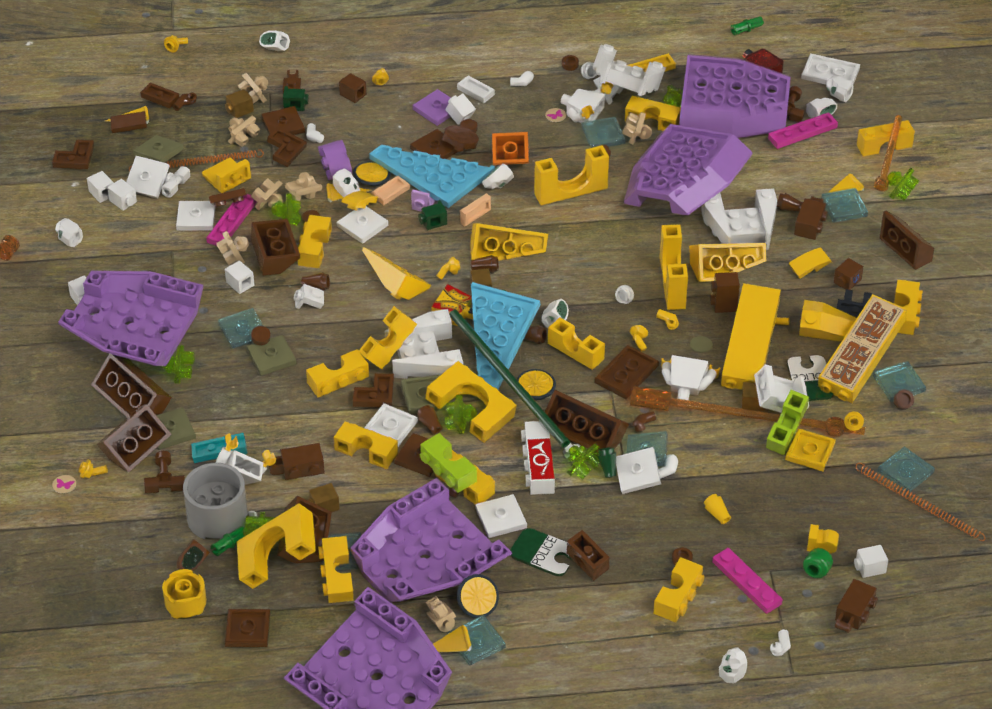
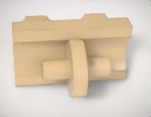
(256, 86)
(240, 127)
(635, 127)
(303, 186)
(270, 196)
(227, 244)
(440, 614)

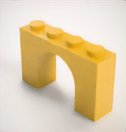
(591, 179)
(673, 272)
(462, 380)
(255, 547)

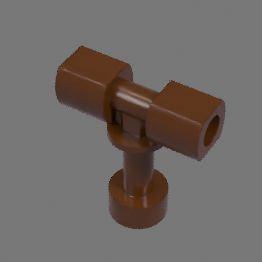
(795, 113)
(164, 478)

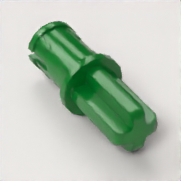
(747, 25)
(228, 541)

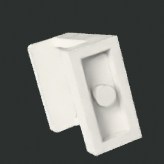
(774, 390)

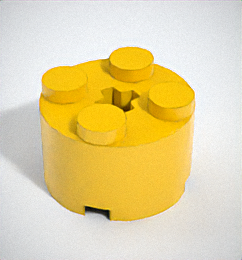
(184, 594)

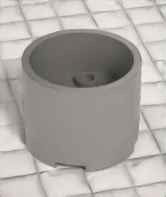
(215, 500)

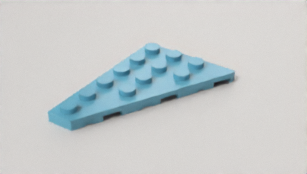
(439, 177)
(502, 324)

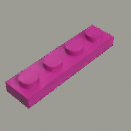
(802, 130)
(231, 220)
(747, 580)

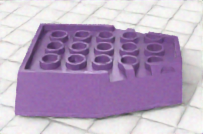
(728, 110)
(686, 168)
(141, 297)
(422, 526)
(381, 642)

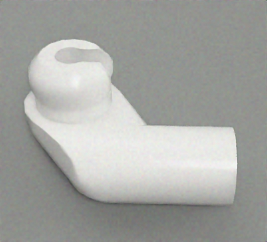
(523, 80)
(313, 135)
(671, 466)
(783, 644)

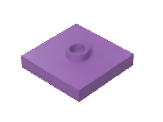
(433, 107)

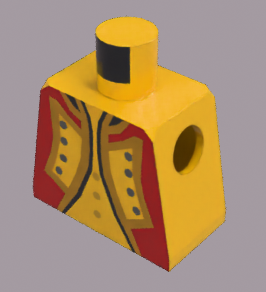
(453, 298)

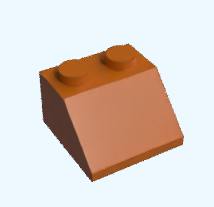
(510, 148)

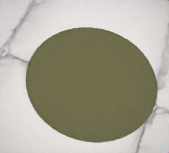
(701, 344)

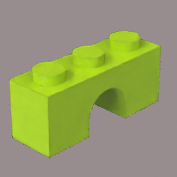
(789, 420)
(457, 473)

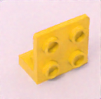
(228, 174)

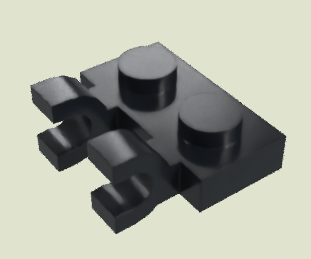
(850, 307)

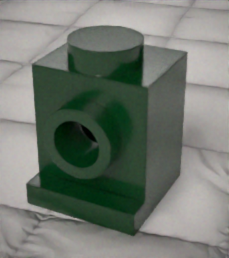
(295, 98)
(433, 216)

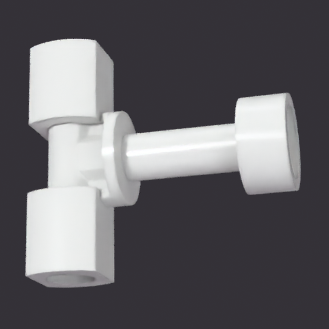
(173, 180)

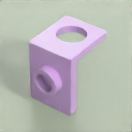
(421, 200)

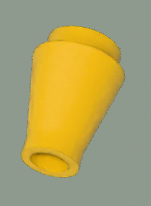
(715, 506)

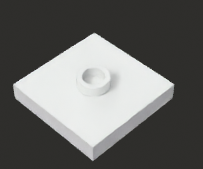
(147, 176)
(195, 216)
(362, 224)
(392, 423)
(637, 470)
(501, 516)

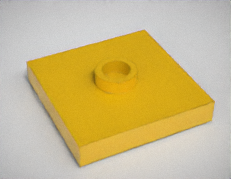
(810, 449)

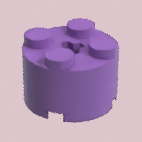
(334, 158)

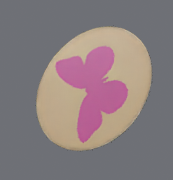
(555, 115)
(64, 484)

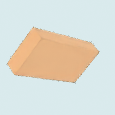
(391, 190)
(475, 210)

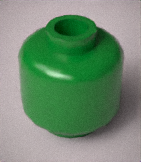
(818, 563)

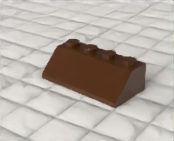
(129, 387)
(585, 423)

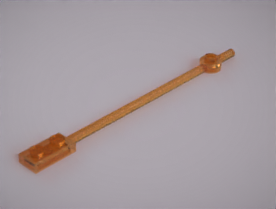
(662, 400)

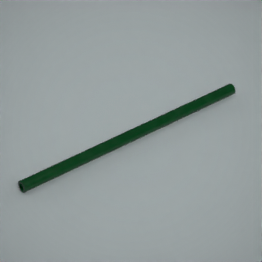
(510, 379)

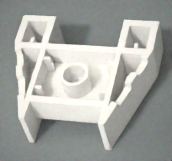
(625, 76)
(745, 224)
(420, 352)

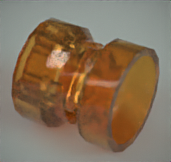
(7, 246)

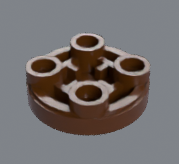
(460, 137)

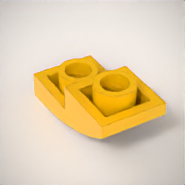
(359, 199)
(810, 261)

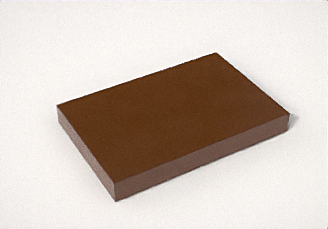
(625, 371)

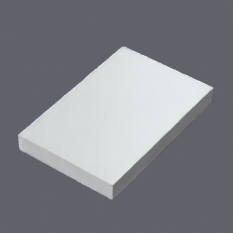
(822, 68)

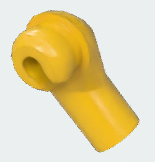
(670, 319)

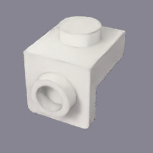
(310, 296)

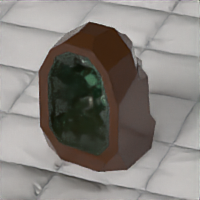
(192, 556)

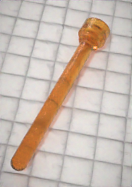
(882, 183)

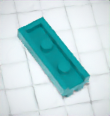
(211, 448)

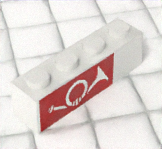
(539, 458)

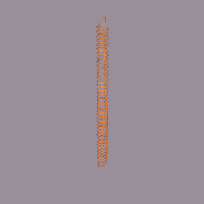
(212, 159)
(888, 481)

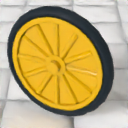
(371, 173)
(537, 383)
(477, 596)

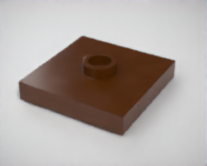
(286, 119)
(433, 144)
(410, 456)
(247, 628)

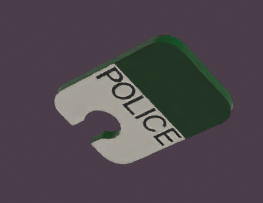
(810, 376)
(540, 551)

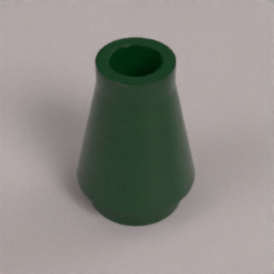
(607, 460)

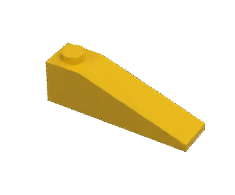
(505, 242)
(721, 258)
(395, 277)
(824, 321)

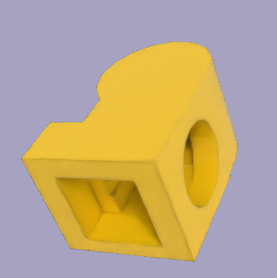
(822, 539)

